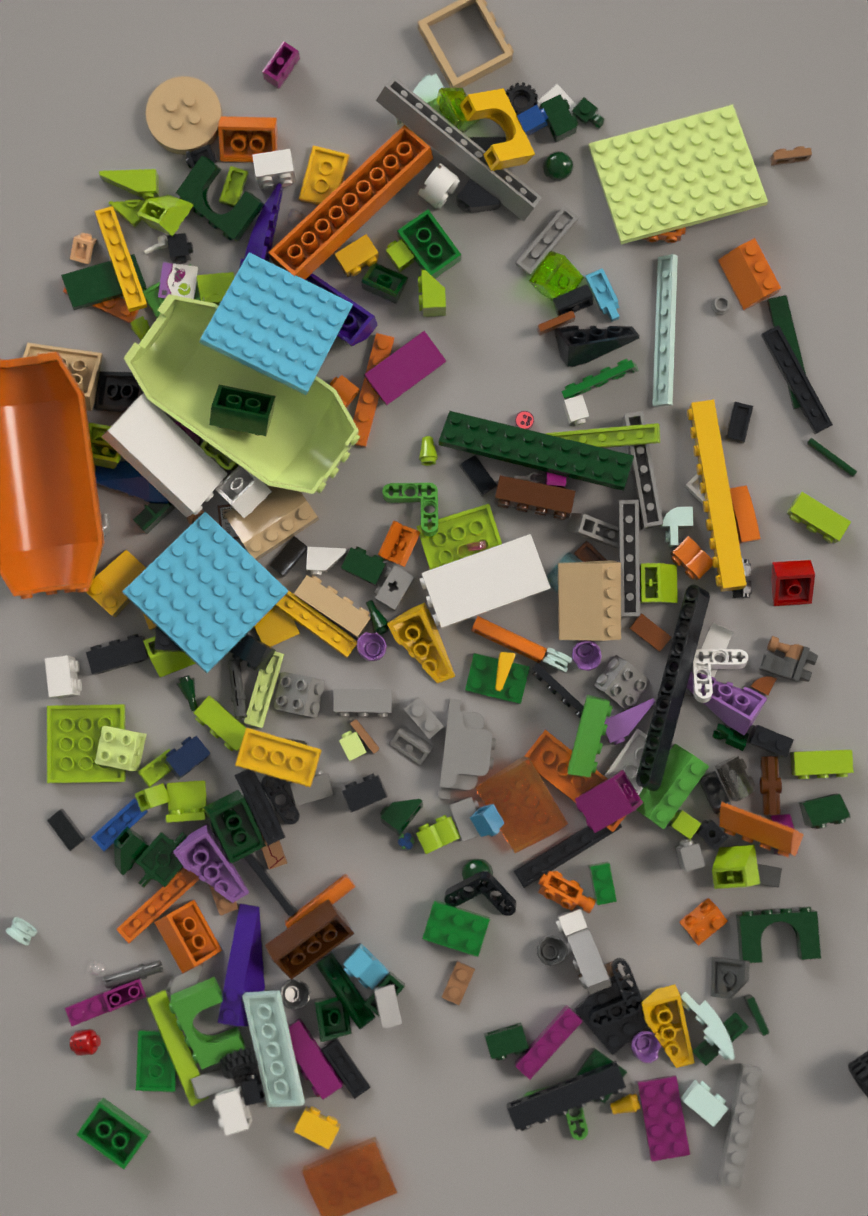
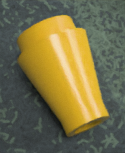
(626, 1104)

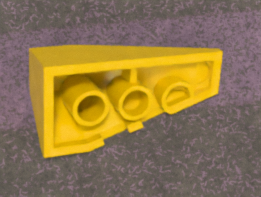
(420, 637)
(667, 1020)

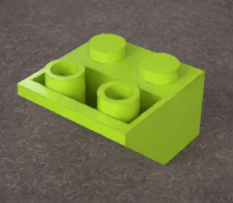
(164, 213)
(433, 296)
(658, 583)
(167, 662)
(735, 867)

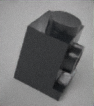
(712, 842)
(252, 1089)

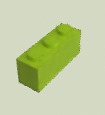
(818, 518)
(221, 722)
(822, 763)

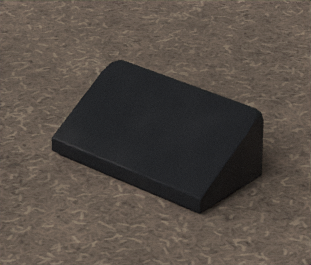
(573, 300)
(478, 475)
(289, 556)
(714, 791)
(66, 829)

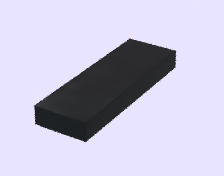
(345, 1068)

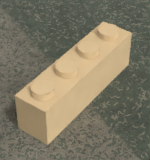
(332, 605)

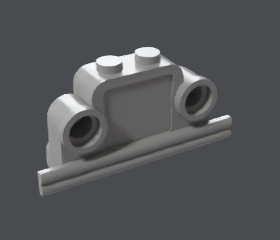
(465, 750)

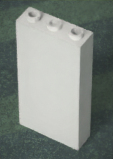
(165, 456)
(484, 581)

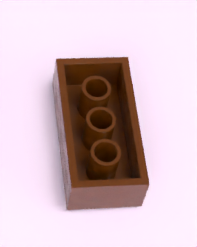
(534, 497)
(309, 939)

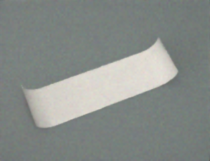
(717, 638)

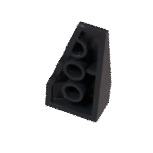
(585, 345)

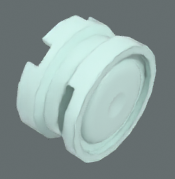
(557, 657)
(21, 931)

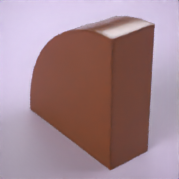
(764, 684)

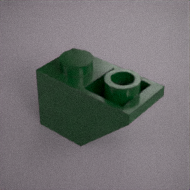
(128, 849)

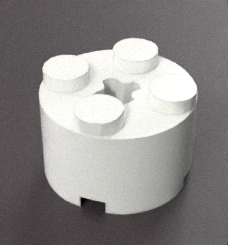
(438, 186)

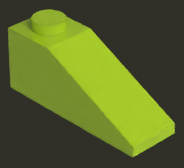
(138, 182)

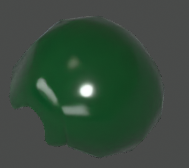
(558, 166)
(475, 866)

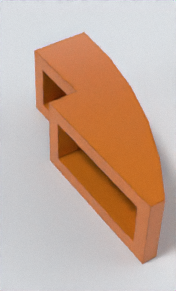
(744, 515)

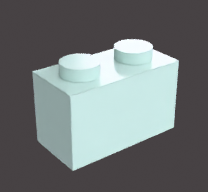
(704, 1102)

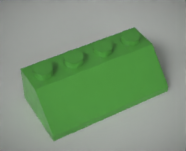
(588, 736)
(679, 779)

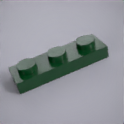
(734, 1026)

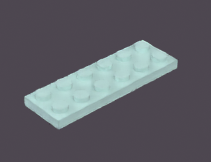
(273, 1048)

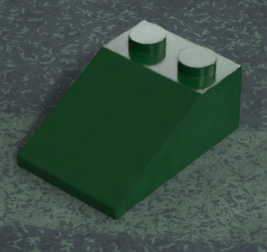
(234, 826)

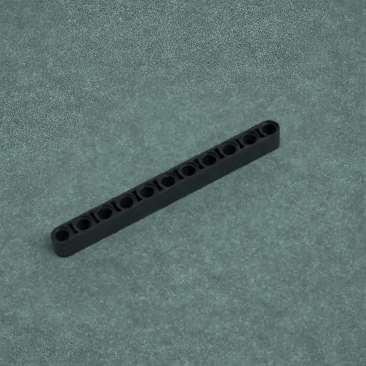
(672, 688)

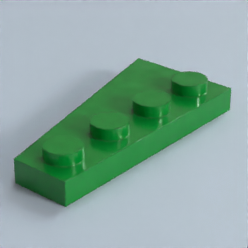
(573, 390)

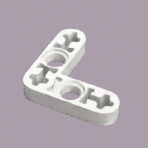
(706, 667)

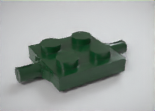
(160, 861)

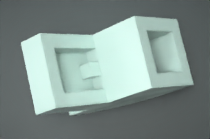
(676, 518)

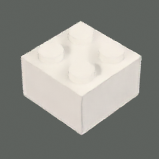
(274, 168)
(243, 491)
(63, 676)
(232, 1110)

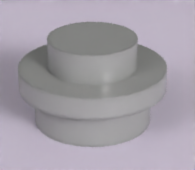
(721, 305)

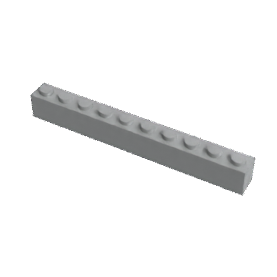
(457, 148)

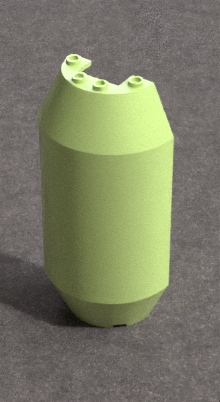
(181, 377)

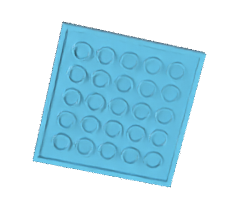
(276, 323)
(205, 592)

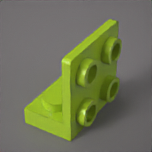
(214, 286)
(186, 801)

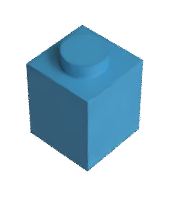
(487, 820)

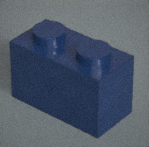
(186, 757)

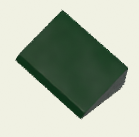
(384, 282)
(332, 1018)

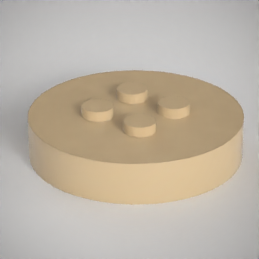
(183, 114)

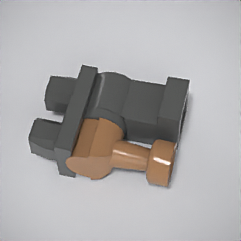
(792, 665)

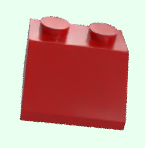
(792, 582)

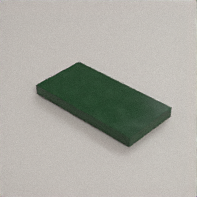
(95, 284)

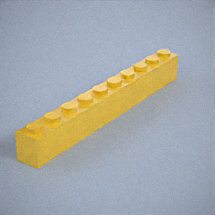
(717, 496)

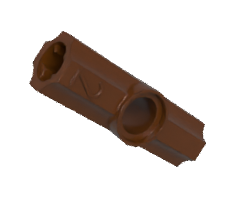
(770, 785)

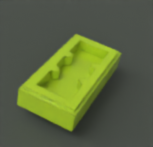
(233, 186)
(155, 770)

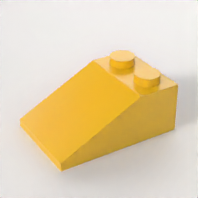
(110, 583)

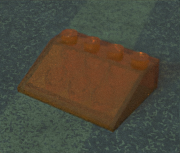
(523, 804)
(349, 1179)

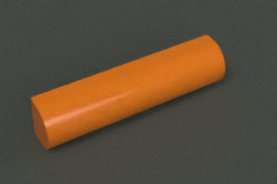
(508, 639)
(333, 893)

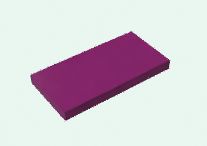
(405, 368)

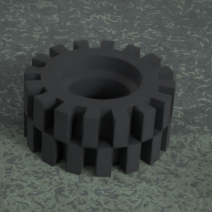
(523, 90)
(238, 1063)

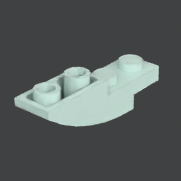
(715, 1031)

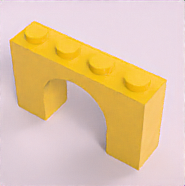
(497, 107)

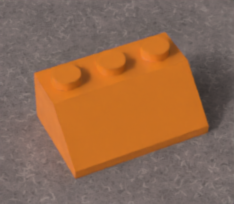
(246, 136)
(749, 274)
(188, 936)

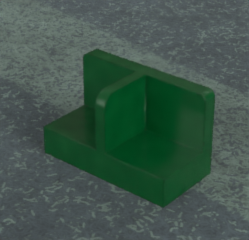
(152, 515)

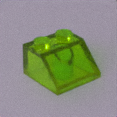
(449, 105)
(555, 276)

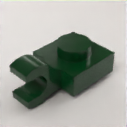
(586, 112)
(732, 737)

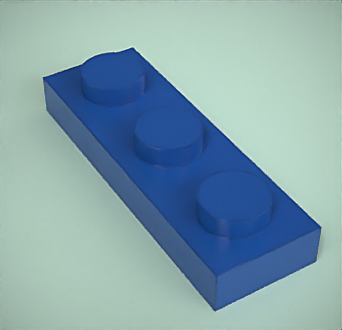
(113, 828)

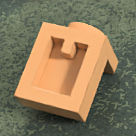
(82, 248)

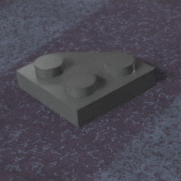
(728, 976)

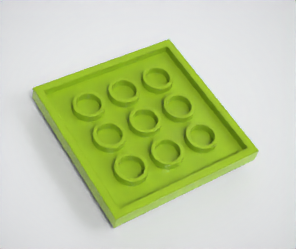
(458, 531)
(74, 742)

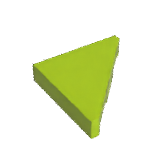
(128, 210)

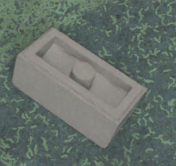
(411, 745)
(388, 1006)
(211, 1084)

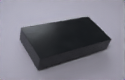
(739, 422)

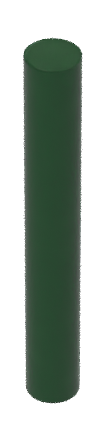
(832, 457)

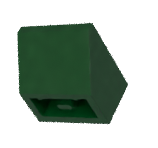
(824, 810)

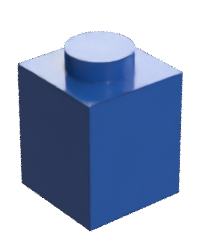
(533, 119)

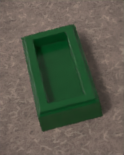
(756, 1014)

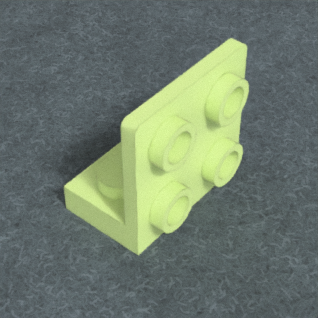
(120, 748)

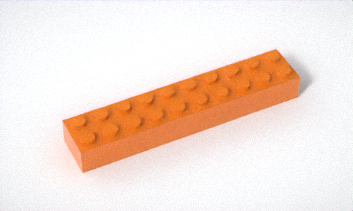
(352, 204)

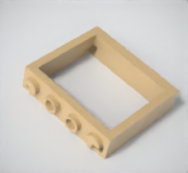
(439, 57)

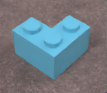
(366, 966)

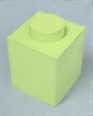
(352, 745)

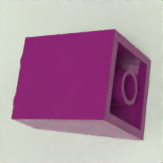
(608, 801)

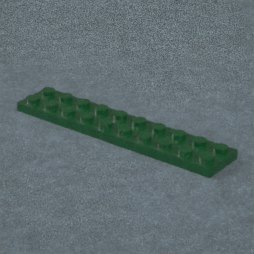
(536, 450)

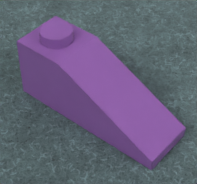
(624, 722)

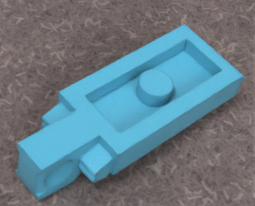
(603, 293)

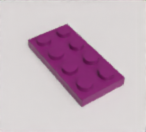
(663, 1118)

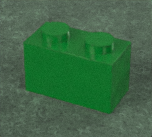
(602, 883)

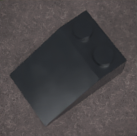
(116, 391)

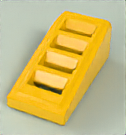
(504, 664)

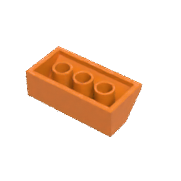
(759, 829)

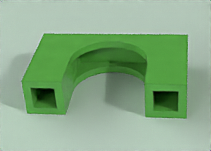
(206, 1048)

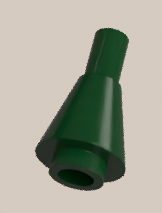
(379, 622)
(187, 687)

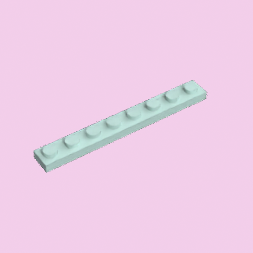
(665, 330)

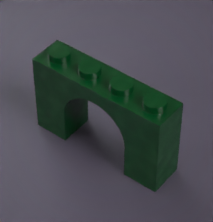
(195, 190)
(804, 923)

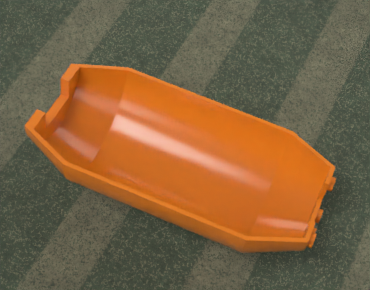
(46, 480)

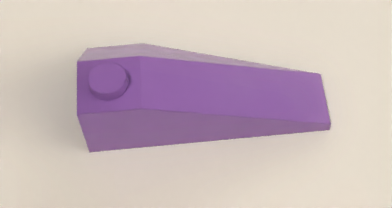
(733, 705)
(207, 859)

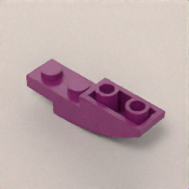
(105, 1002)

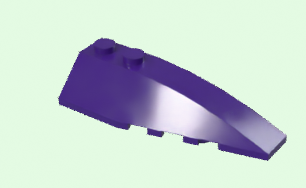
(265, 226)
(359, 321)
(244, 967)

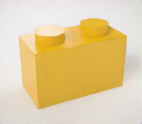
(357, 256)
(317, 1127)

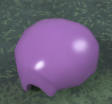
(371, 646)
(586, 655)
(645, 1046)

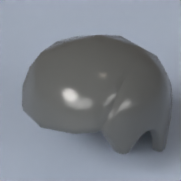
(552, 950)
(295, 994)

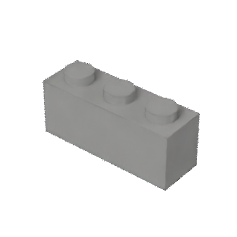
(363, 702)
(588, 961)

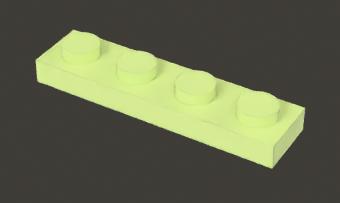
(264, 691)

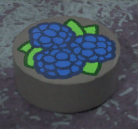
(406, 841)

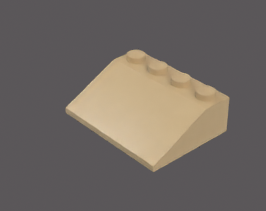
(82, 365)
(273, 521)
(589, 600)

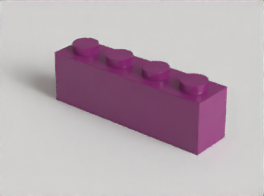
(548, 1042)
(312, 1061)

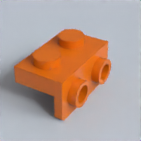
(399, 543)
(703, 921)

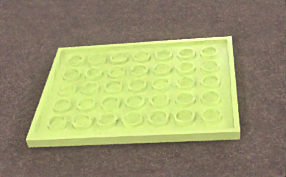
(677, 174)

